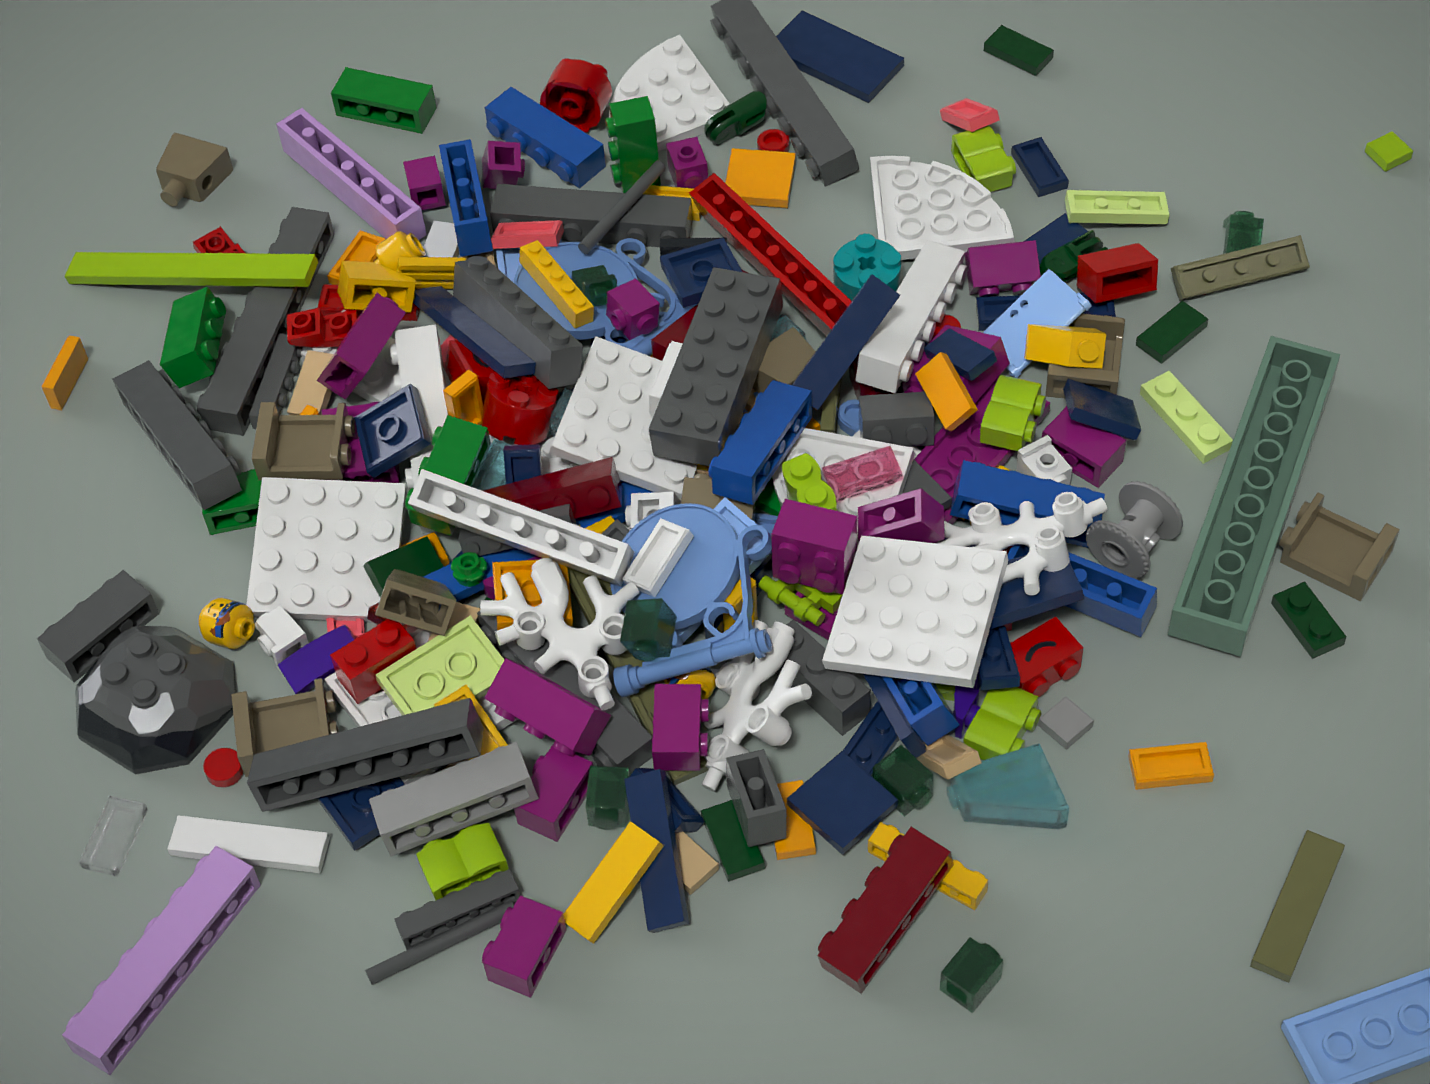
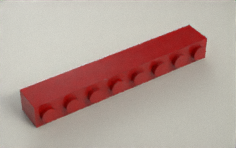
(770, 252)

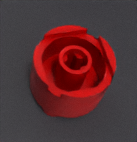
(578, 92)
(518, 408)

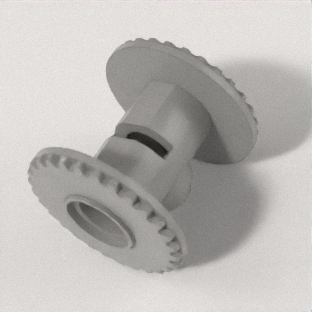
(1148, 518)

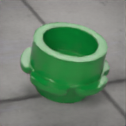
(468, 575)

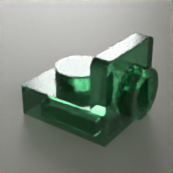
(1242, 231)
(594, 283)

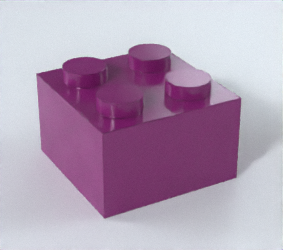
(813, 546)

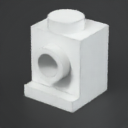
(1043, 461)
(647, 503)
(279, 634)

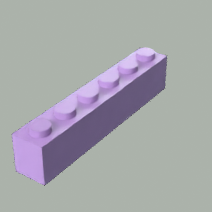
(349, 176)
(161, 960)

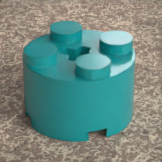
(864, 257)

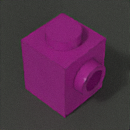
(686, 162)
(502, 164)
(424, 177)
(632, 309)

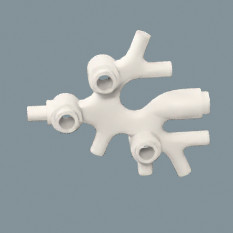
(1042, 535)
(566, 643)
(742, 682)

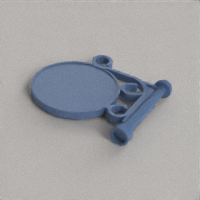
(625, 269)
(698, 593)

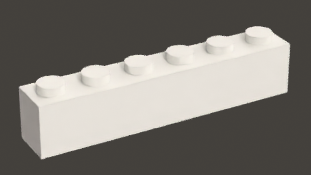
(912, 319)
(421, 364)
(521, 527)

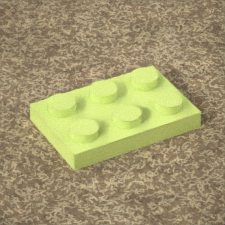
(441, 668)

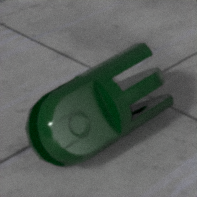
(737, 118)
(1064, 259)

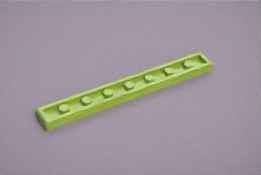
(192, 269)

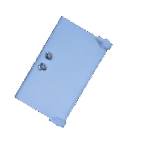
(1049, 303)

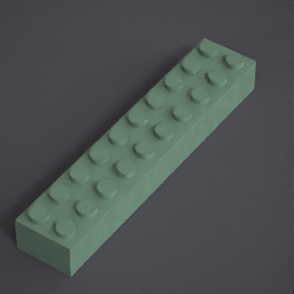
(1253, 497)

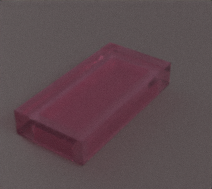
(863, 473)

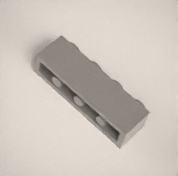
(453, 799)

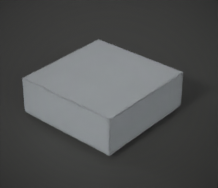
(1066, 722)

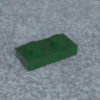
(1308, 620)

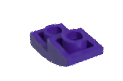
(314, 659)
(965, 707)

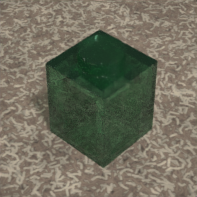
(648, 629)
(905, 779)
(607, 797)
(971, 974)

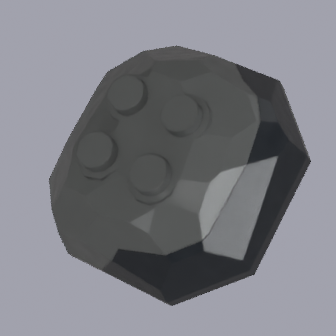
(154, 699)

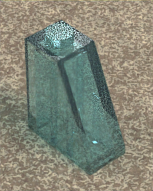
(1011, 791)

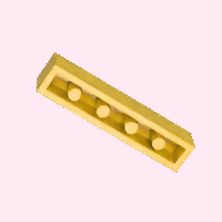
(556, 284)
(960, 883)

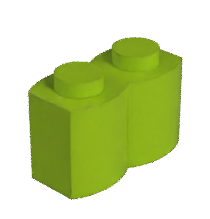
(983, 158)
(1012, 413)
(805, 483)
(1002, 722)
(461, 860)

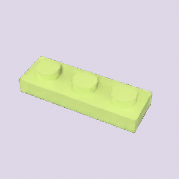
(1116, 207)
(1186, 417)

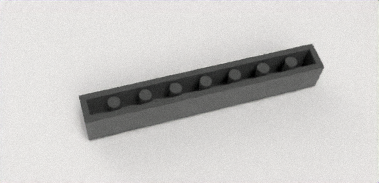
(786, 90)
(246, 355)

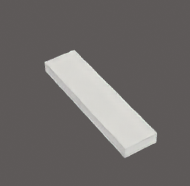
(250, 843)

